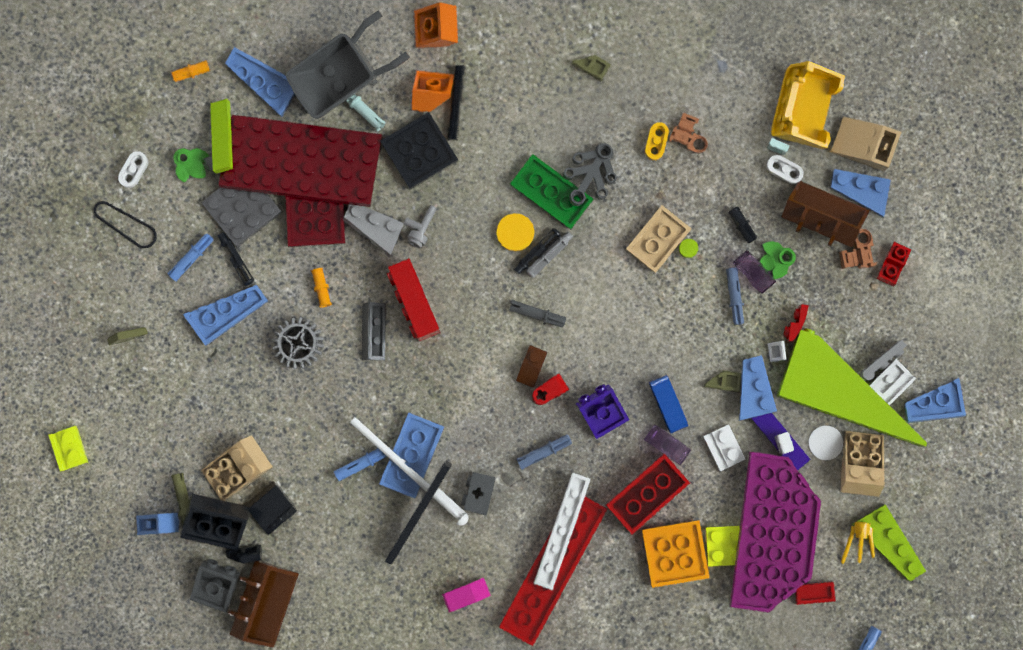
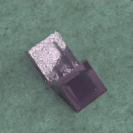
(754, 271)
(667, 444)

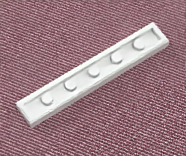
(562, 531)

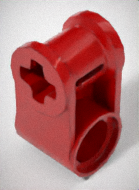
(552, 388)

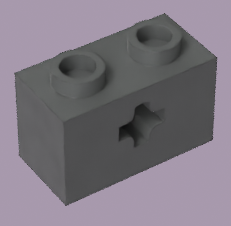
(481, 504)

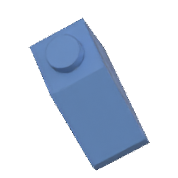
(157, 523)

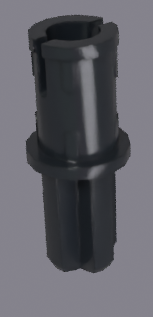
(742, 224)

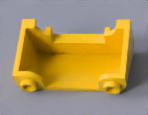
(805, 104)

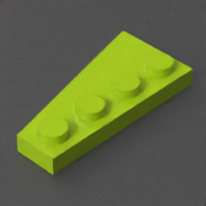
(892, 543)

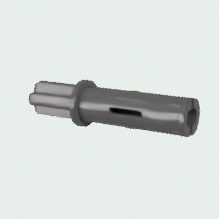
(538, 314)

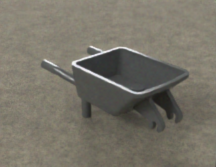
(336, 72)

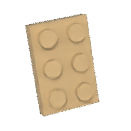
(658, 239)

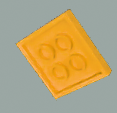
(675, 553)

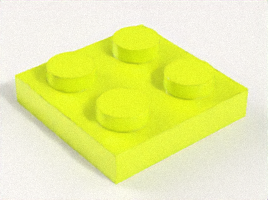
(721, 545)

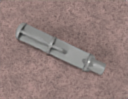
(549, 254)

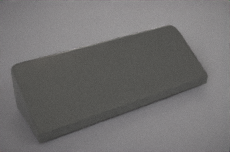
(373, 331)

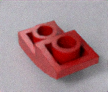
(893, 264)
(793, 329)

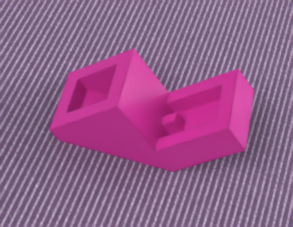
(466, 595)

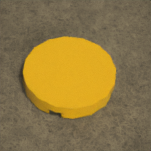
(515, 232)

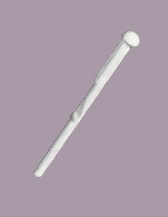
(439, 496)

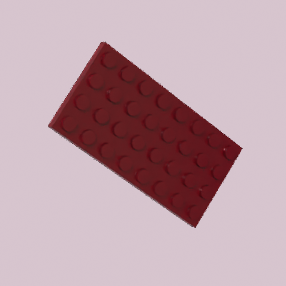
(302, 161)

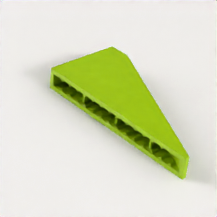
(826, 383)

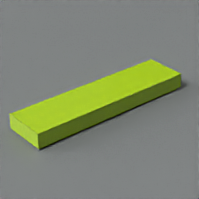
(221, 136)

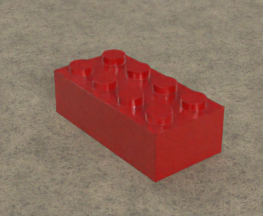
(415, 302)
(647, 494)

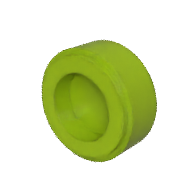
(688, 248)

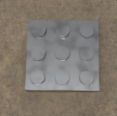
(241, 212)

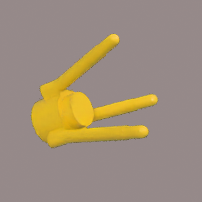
(861, 530)

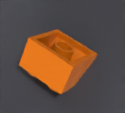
(436, 26)

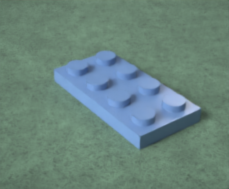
(416, 446)

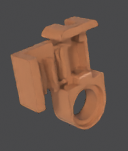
(684, 136)
(861, 256)

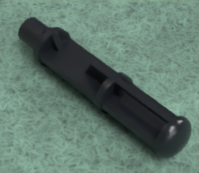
(538, 250)
(236, 260)

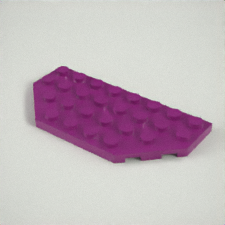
(774, 534)

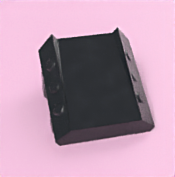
(271, 507)

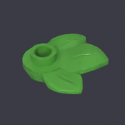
(192, 166)
(773, 259)

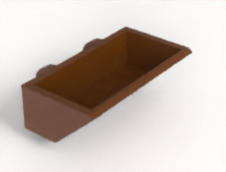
(825, 214)
(263, 604)

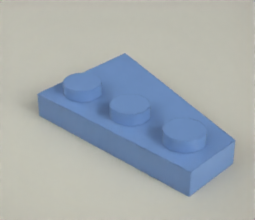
(863, 189)
(756, 392)
(938, 404)

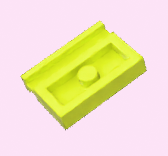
(68, 448)

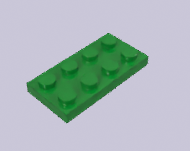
(549, 191)

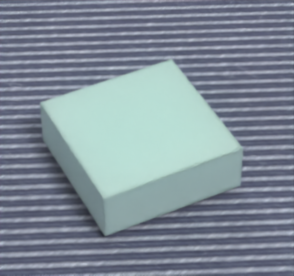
(778, 146)

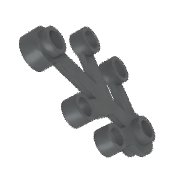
(591, 171)

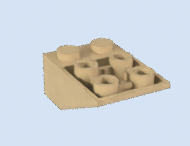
(866, 143)
(862, 464)
(236, 468)

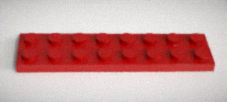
(535, 603)

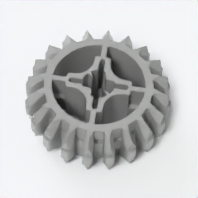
(301, 335)

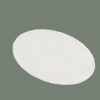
(826, 442)

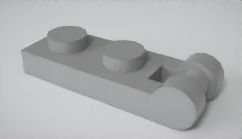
(882, 361)

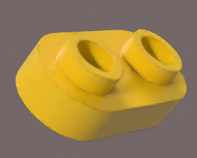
(656, 142)

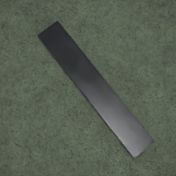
(418, 512)

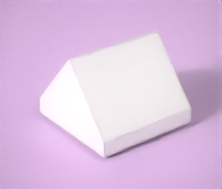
(777, 351)

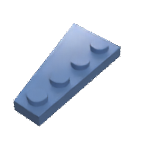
(262, 79)
(220, 316)

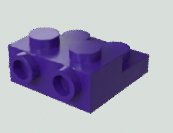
(602, 410)

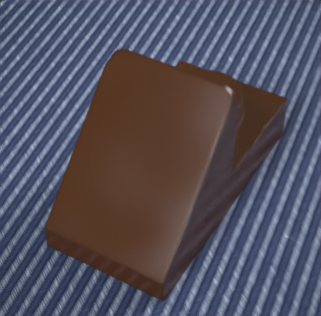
(531, 366)

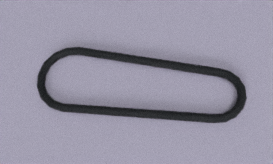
(134, 218)

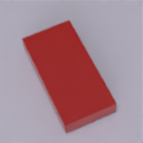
(815, 593)

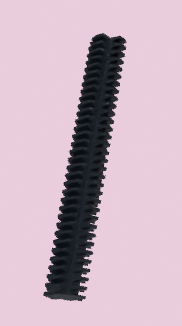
(455, 103)

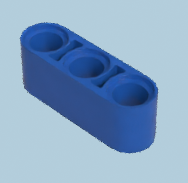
(668, 404)

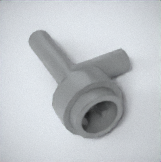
(417, 238)

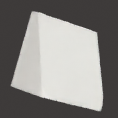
(784, 443)

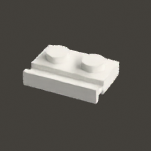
(892, 382)
(724, 448)

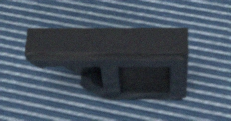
(245, 554)

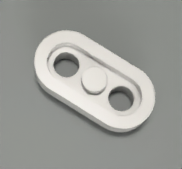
(131, 169)
(784, 169)

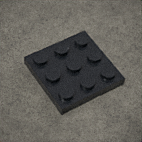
(419, 150)

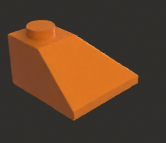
(431, 90)

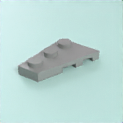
(375, 226)

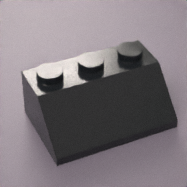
(214, 522)

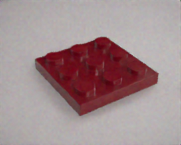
(314, 222)

